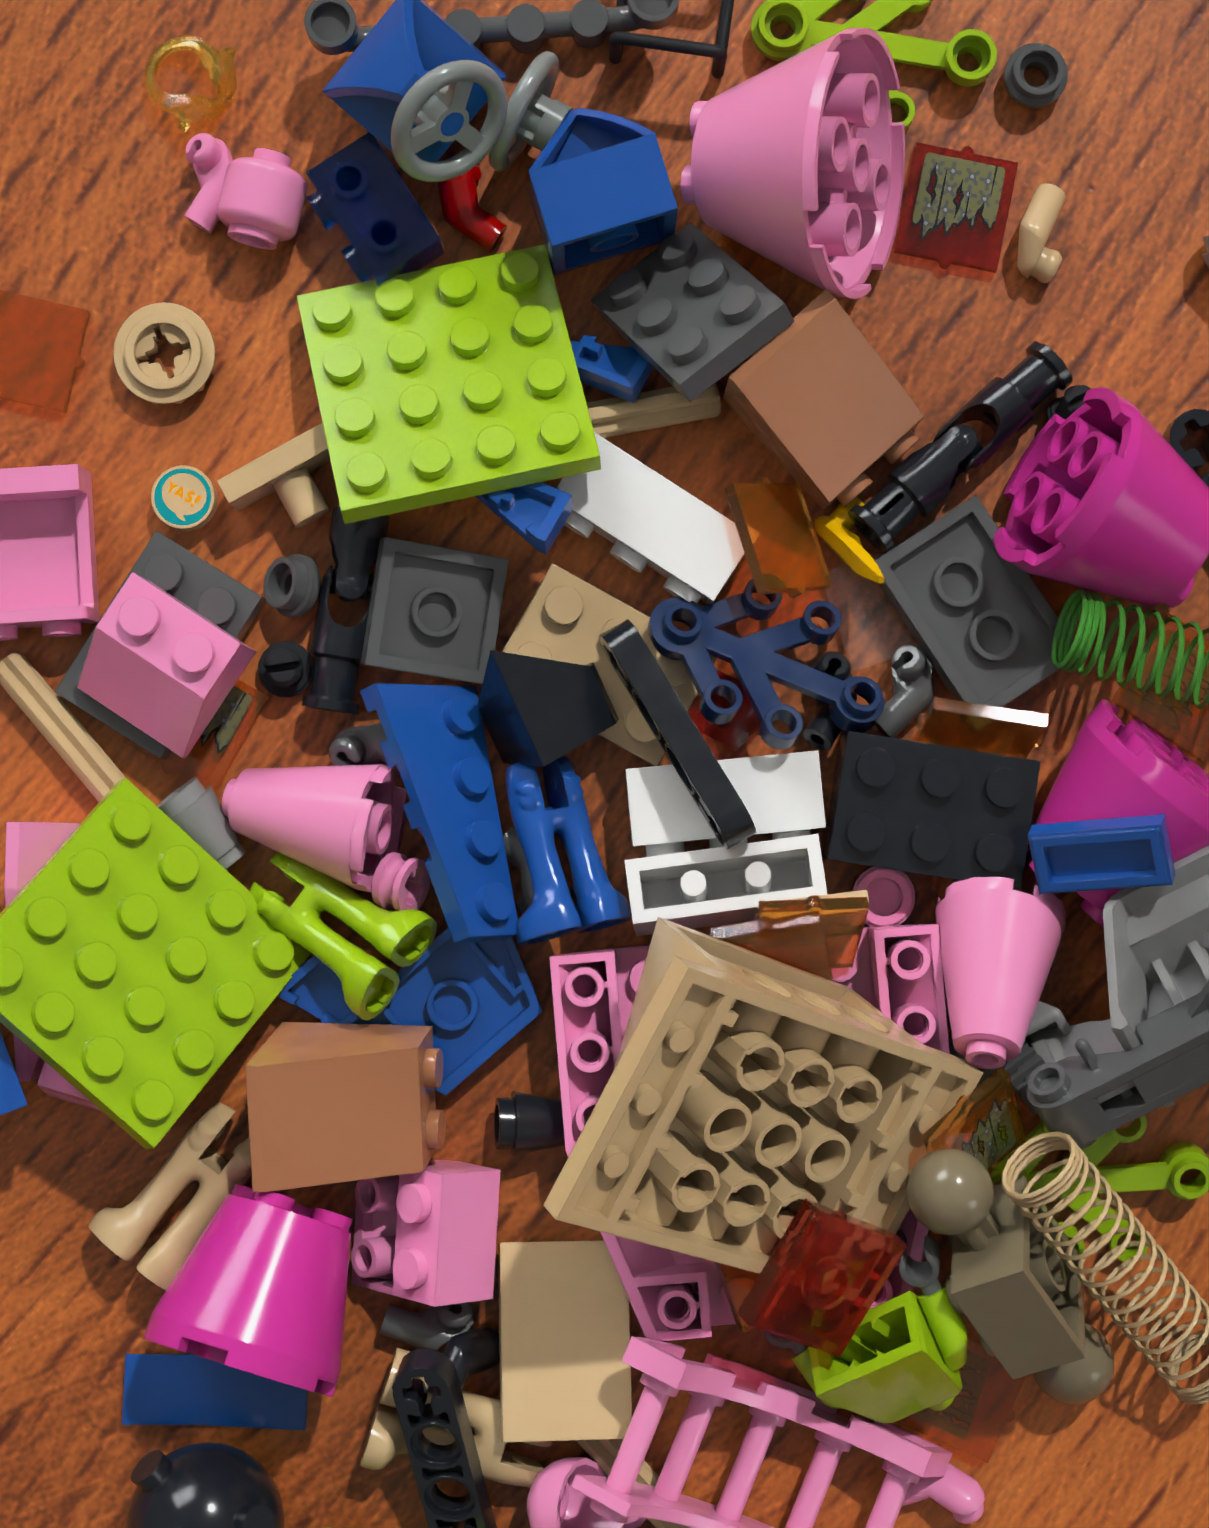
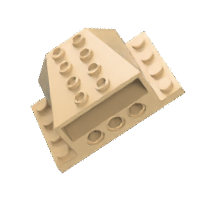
(746, 1099)

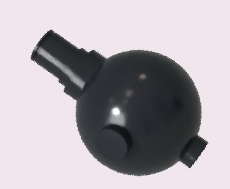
(203, 1489)

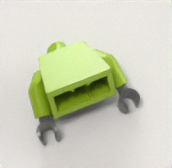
(899, 1356)

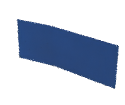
(207, 1393)

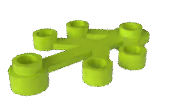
(809, 31)
(1123, 1177)

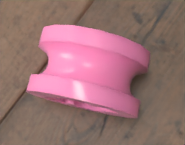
(400, 882)

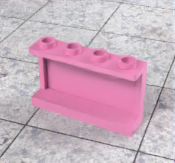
(47, 551)

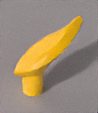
(845, 544)

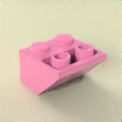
(428, 1233)

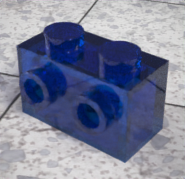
(373, 211)

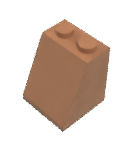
(824, 403)
(342, 1104)

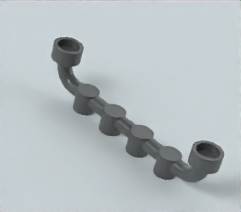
(335, 29)

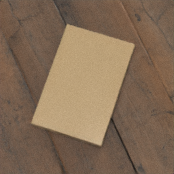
(562, 1343)

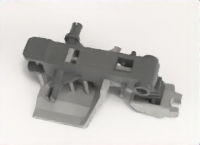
(1157, 1035)

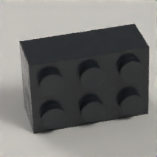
(930, 808)

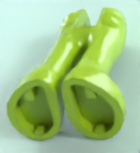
(365, 980)

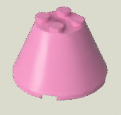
(806, 162)

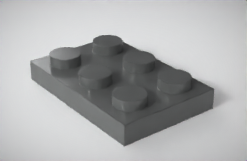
(692, 311)
(194, 584)
(970, 608)

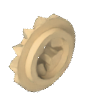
(138, 341)

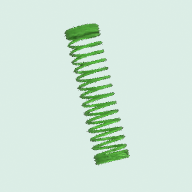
(1093, 609)

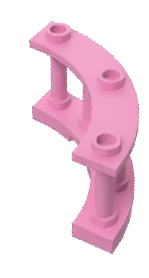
(770, 1403)

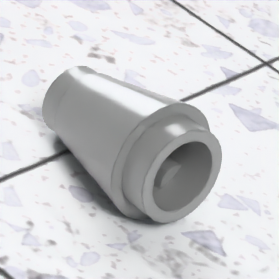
(201, 817)

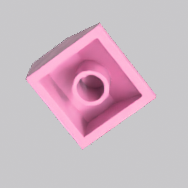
(161, 664)

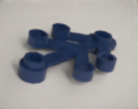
(758, 660)

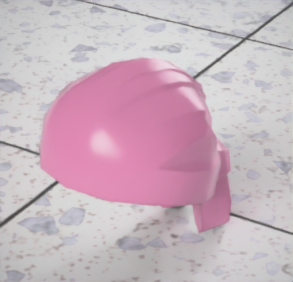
(558, 1505)

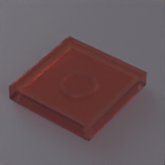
(822, 1278)

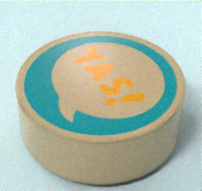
(184, 498)

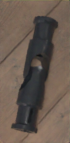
(932, 471)
(335, 646)

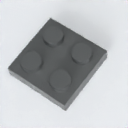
(433, 610)

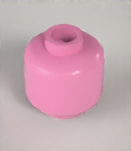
(262, 199)

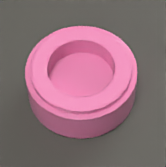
(889, 895)

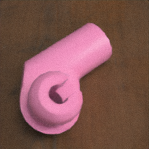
(210, 161)
(954, 1491)

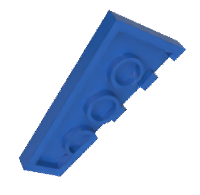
(446, 770)

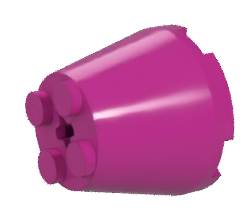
(1107, 506)
(1128, 773)
(263, 1291)

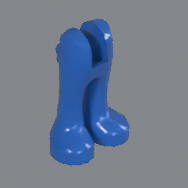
(552, 906)

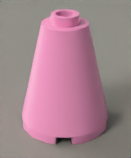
(322, 816)
(995, 963)

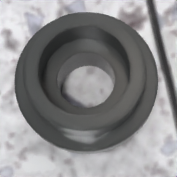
(1038, 57)
(292, 585)

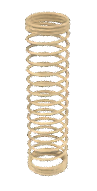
(1184, 1345)

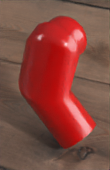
(463, 212)

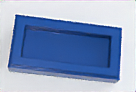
(1101, 854)

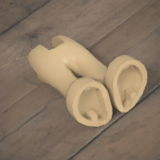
(193, 1159)
(387, 1440)

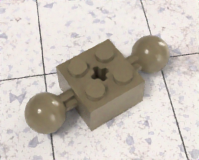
(1011, 1278)

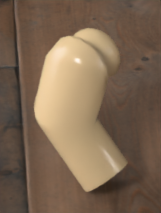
(1034, 232)

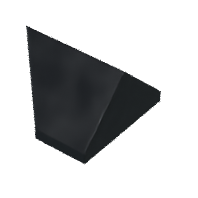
(542, 707)

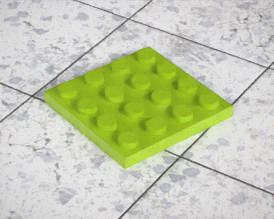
(447, 384)
(137, 963)

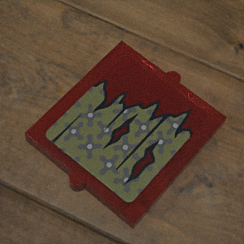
(956, 207)

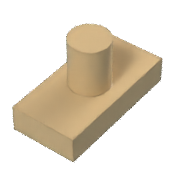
(287, 473)

